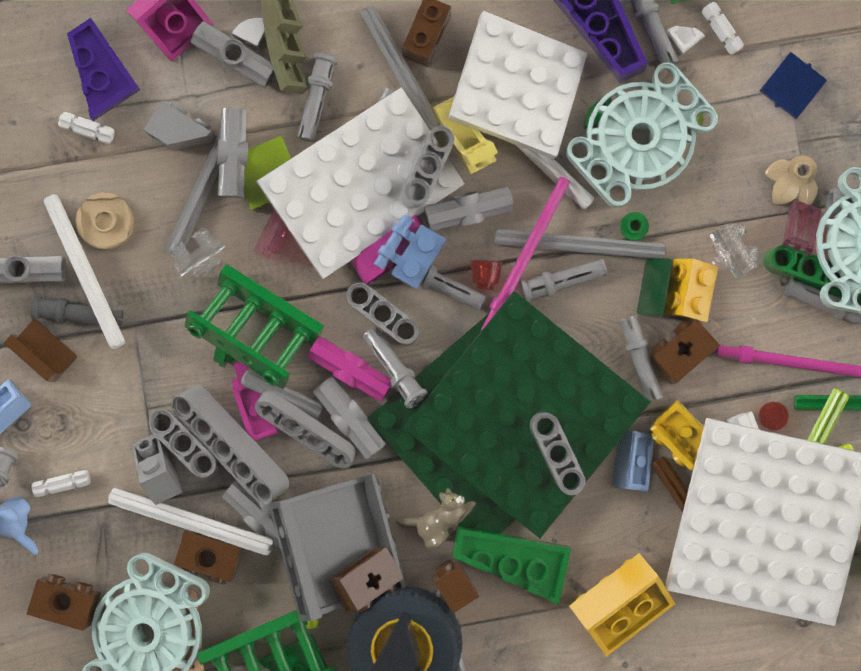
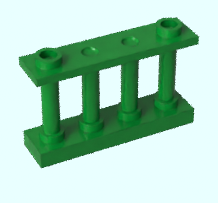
(256, 299)
(270, 633)

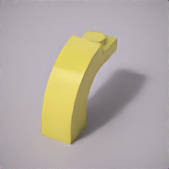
(469, 143)

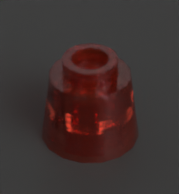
(485, 273)

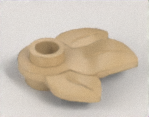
(790, 183)

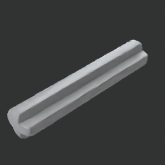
(256, 382)

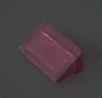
(271, 237)

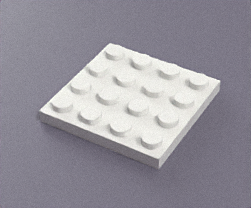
(518, 85)

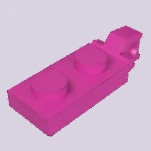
(246, 399)

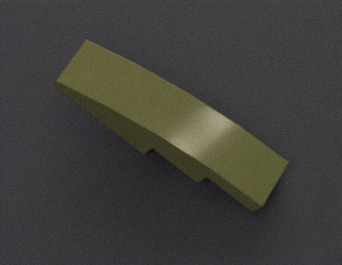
(285, 50)

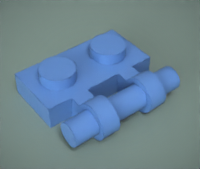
(417, 257)

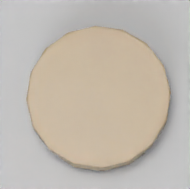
(105, 221)

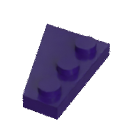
(101, 71)

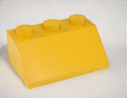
(622, 604)

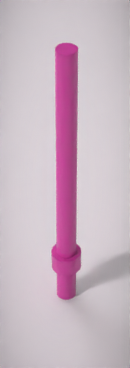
(530, 246)
(746, 354)

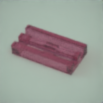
(797, 240)

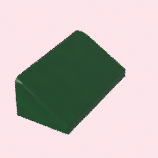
(654, 287)

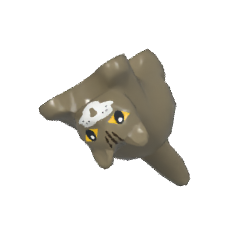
(440, 523)

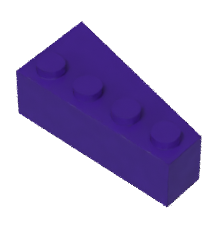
(608, 34)

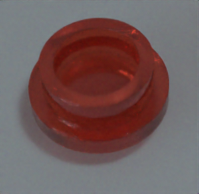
(773, 416)

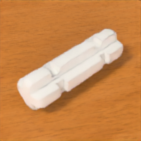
(722, 28)
(86, 128)
(61, 483)

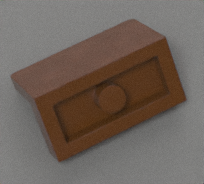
(42, 351)

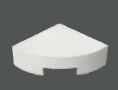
(250, 31)
(684, 38)

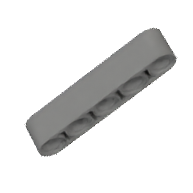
(230, 444)

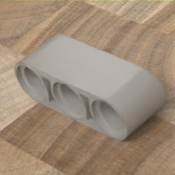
(433, 154)
(376, 301)
(171, 438)
(567, 463)

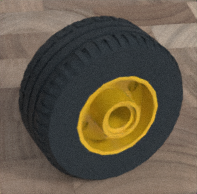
(433, 624)

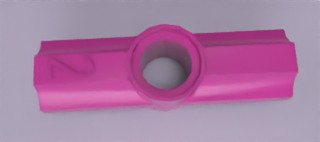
(350, 369)

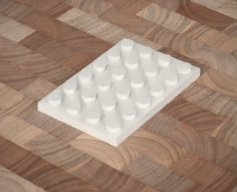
(349, 183)

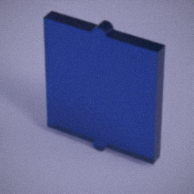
(793, 85)

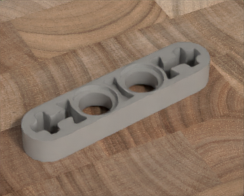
(278, 411)

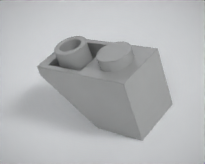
(176, 130)
(156, 469)

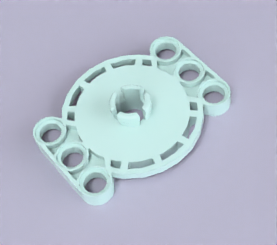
(642, 110)
(842, 246)
(120, 636)

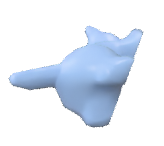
(14, 522)

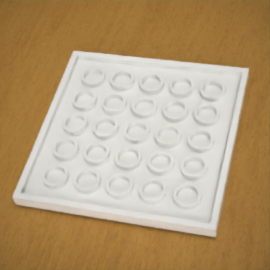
(768, 523)

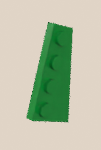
(518, 560)

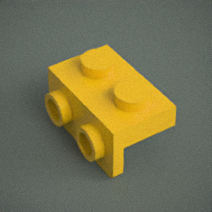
(690, 289)
(679, 432)

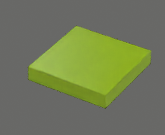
(260, 162)

